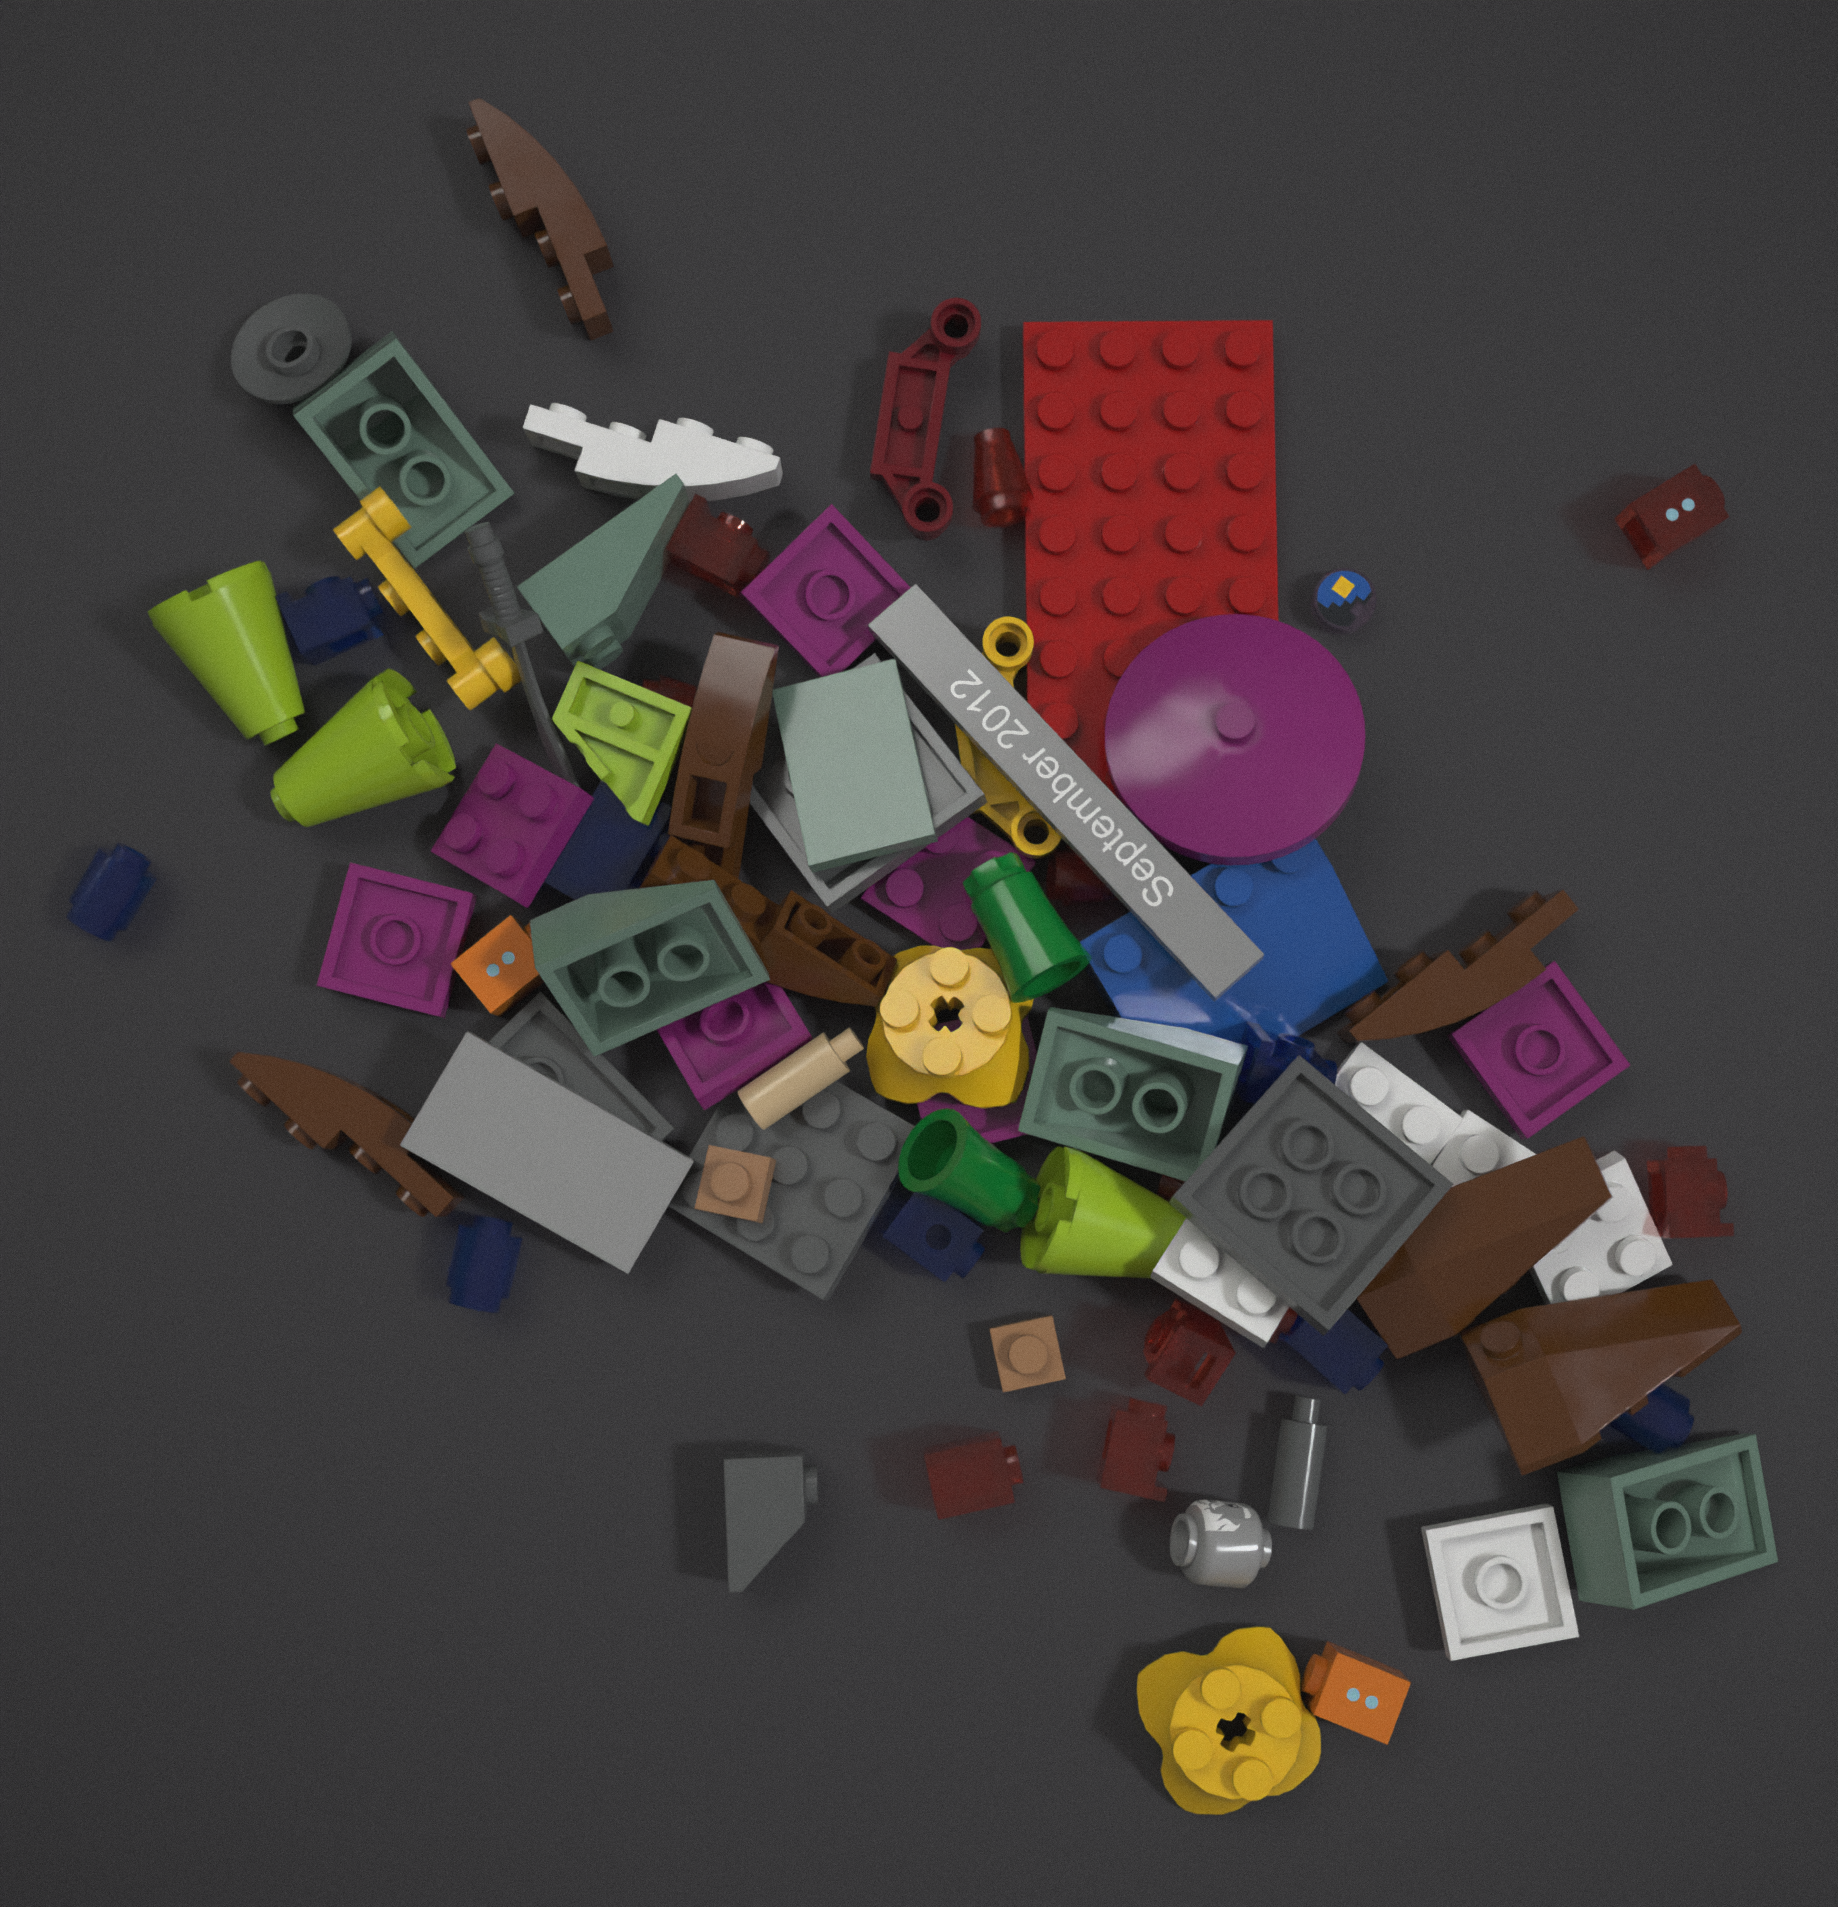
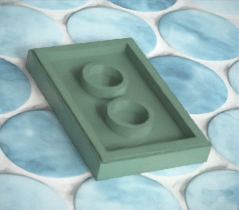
(854, 766)

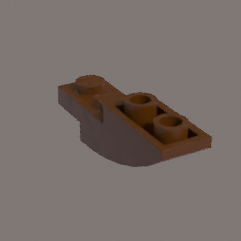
(547, 205)
(724, 748)
(794, 939)
(1442, 991)
(331, 1108)

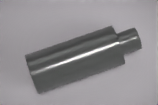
(1298, 1466)

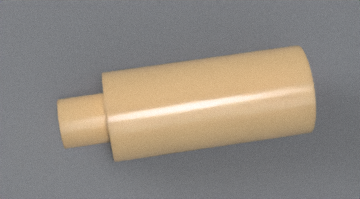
(799, 1077)

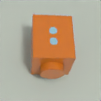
(501, 966)
(1354, 1691)

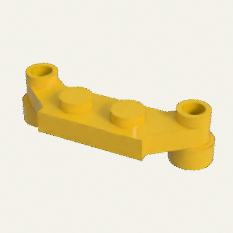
(479, 670)
(1004, 804)

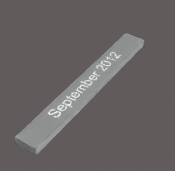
(1066, 793)

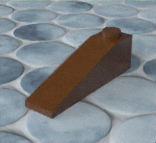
(1482, 1244)
(1579, 1364)

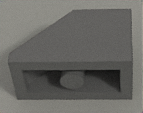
(764, 1507)

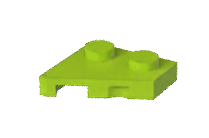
(624, 734)

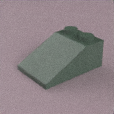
(396, 431)
(604, 582)
(642, 959)
(1132, 1090)
(1666, 1520)

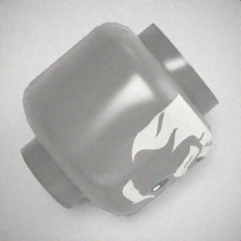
(1220, 1543)

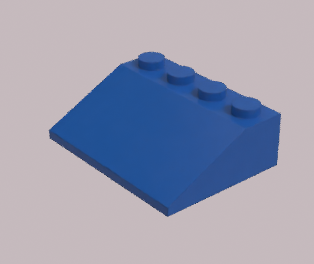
(1291, 911)

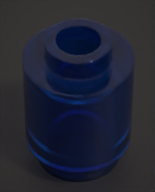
(111, 891)
(483, 1264)
(1660, 1422)

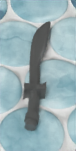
(515, 626)

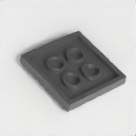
(949, 790)
(826, 1188)
(1311, 1194)

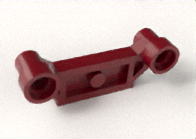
(914, 413)

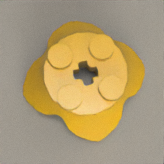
(978, 1062)
(1188, 1695)

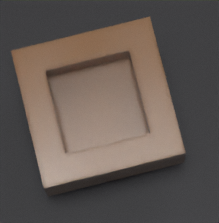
(735, 1184)
(1027, 1353)

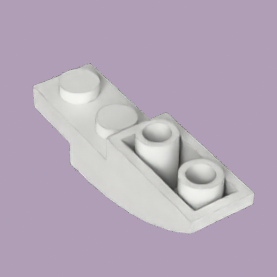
(629, 467)

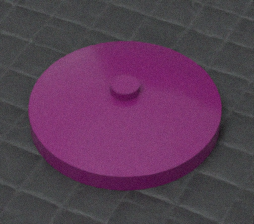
(1235, 739)

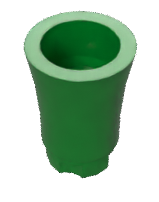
(1023, 929)
(964, 1170)

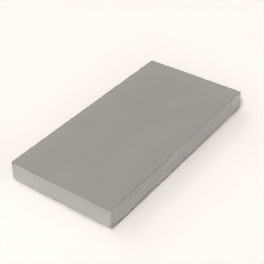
(547, 1152)

